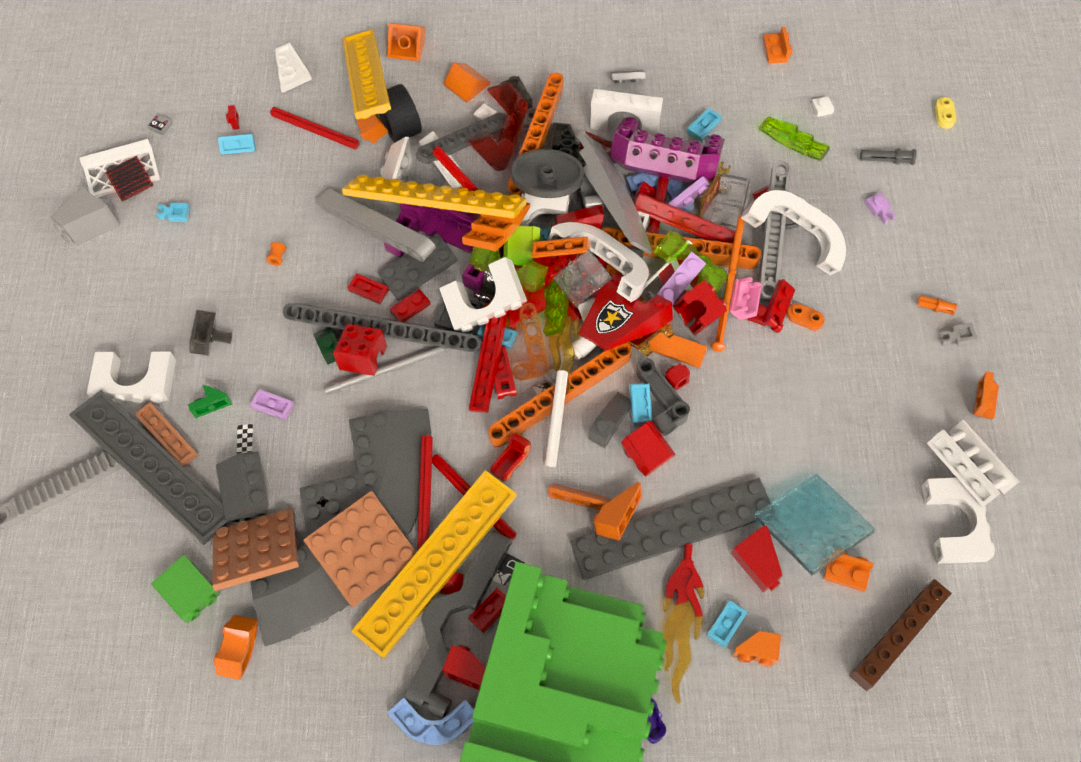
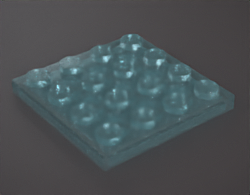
(814, 524)

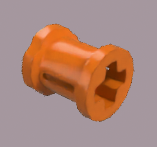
(276, 253)

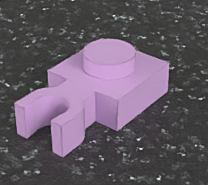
(879, 205)

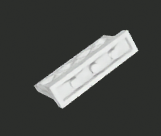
(117, 156)

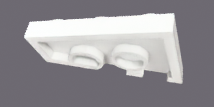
(290, 68)

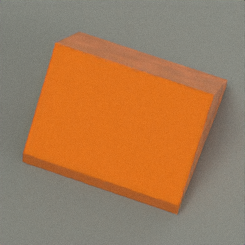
(465, 81)

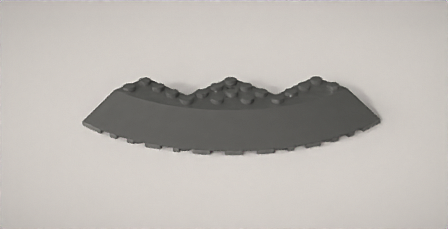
(389, 466)

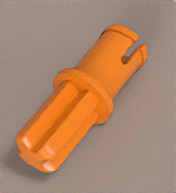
(937, 304)

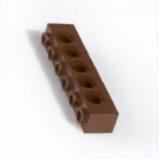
(900, 635)

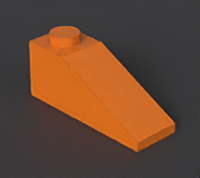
(371, 128)
(617, 513)

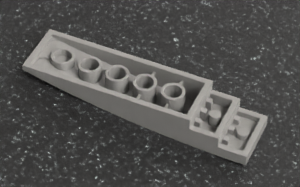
(613, 191)

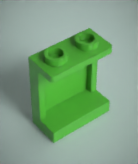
(185, 589)

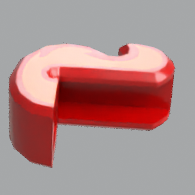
(511, 457)

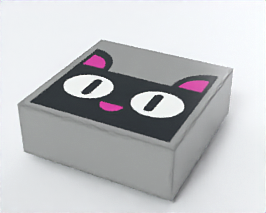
(159, 124)

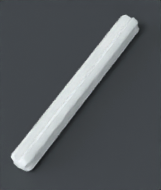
(556, 418)

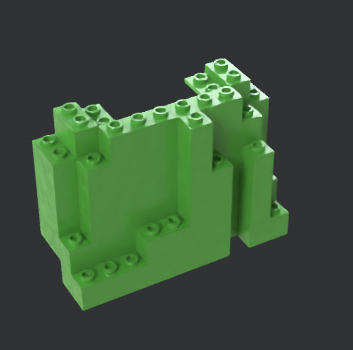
(565, 677)

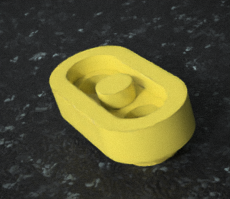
(945, 108)

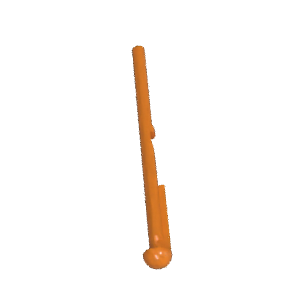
(718, 345)

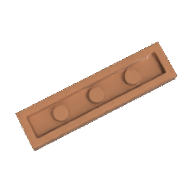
(166, 434)

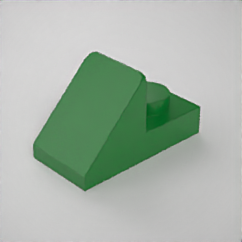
(213, 401)

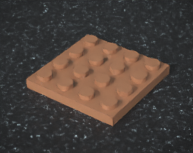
(254, 549)
(360, 549)

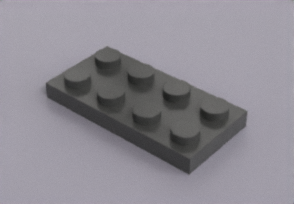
(409, 273)

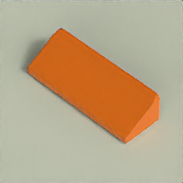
(560, 247)
(678, 349)
(577, 496)

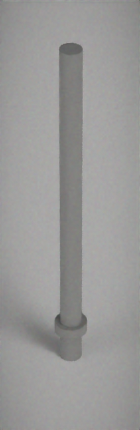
(337, 386)

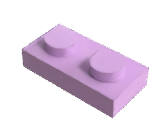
(272, 404)

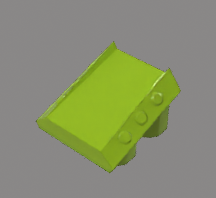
(520, 244)

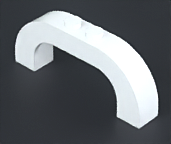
(811, 218)
(611, 251)

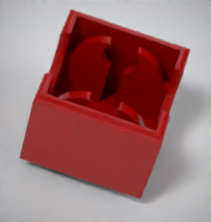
(703, 304)
(359, 349)

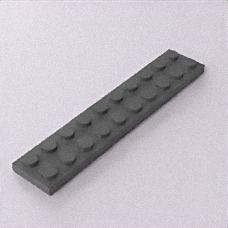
(151, 466)
(671, 528)

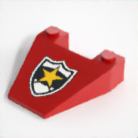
(619, 321)

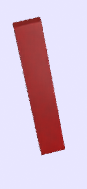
(683, 220)
(487, 364)

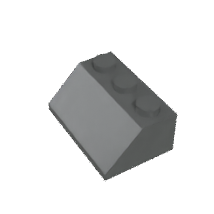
(242, 486)

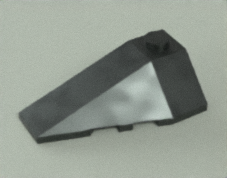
(564, 140)

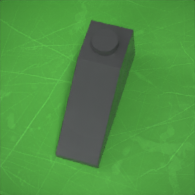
(609, 420)

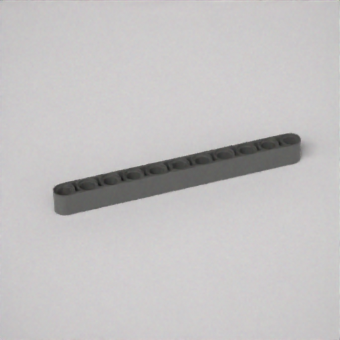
(338, 317)

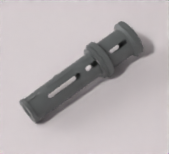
(897, 156)

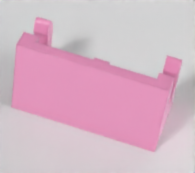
(745, 298)

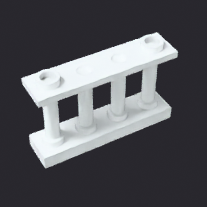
(965, 470)

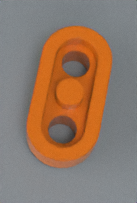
(805, 317)

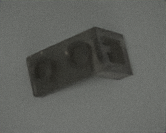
(488, 289)

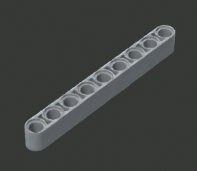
(376, 224)

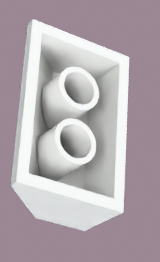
(398, 161)

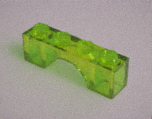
(675, 248)
(530, 275)

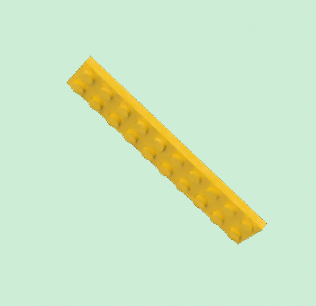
(365, 75)
(435, 196)
(434, 564)

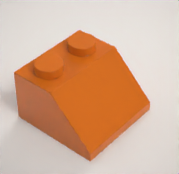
(405, 41)

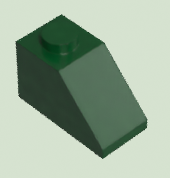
(327, 343)

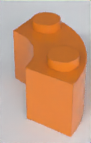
(236, 647)

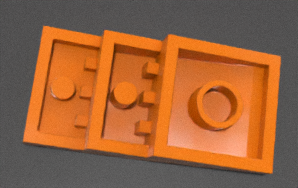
(493, 231)

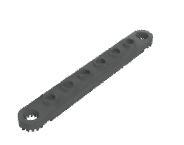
(459, 139)

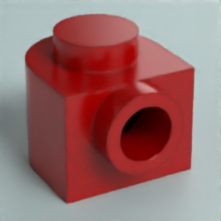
(678, 376)

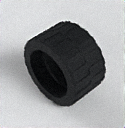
(403, 117)

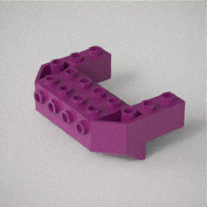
(629, 137)
(450, 226)

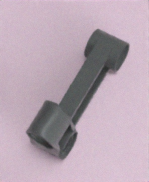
(666, 395)

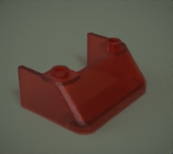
(499, 152)

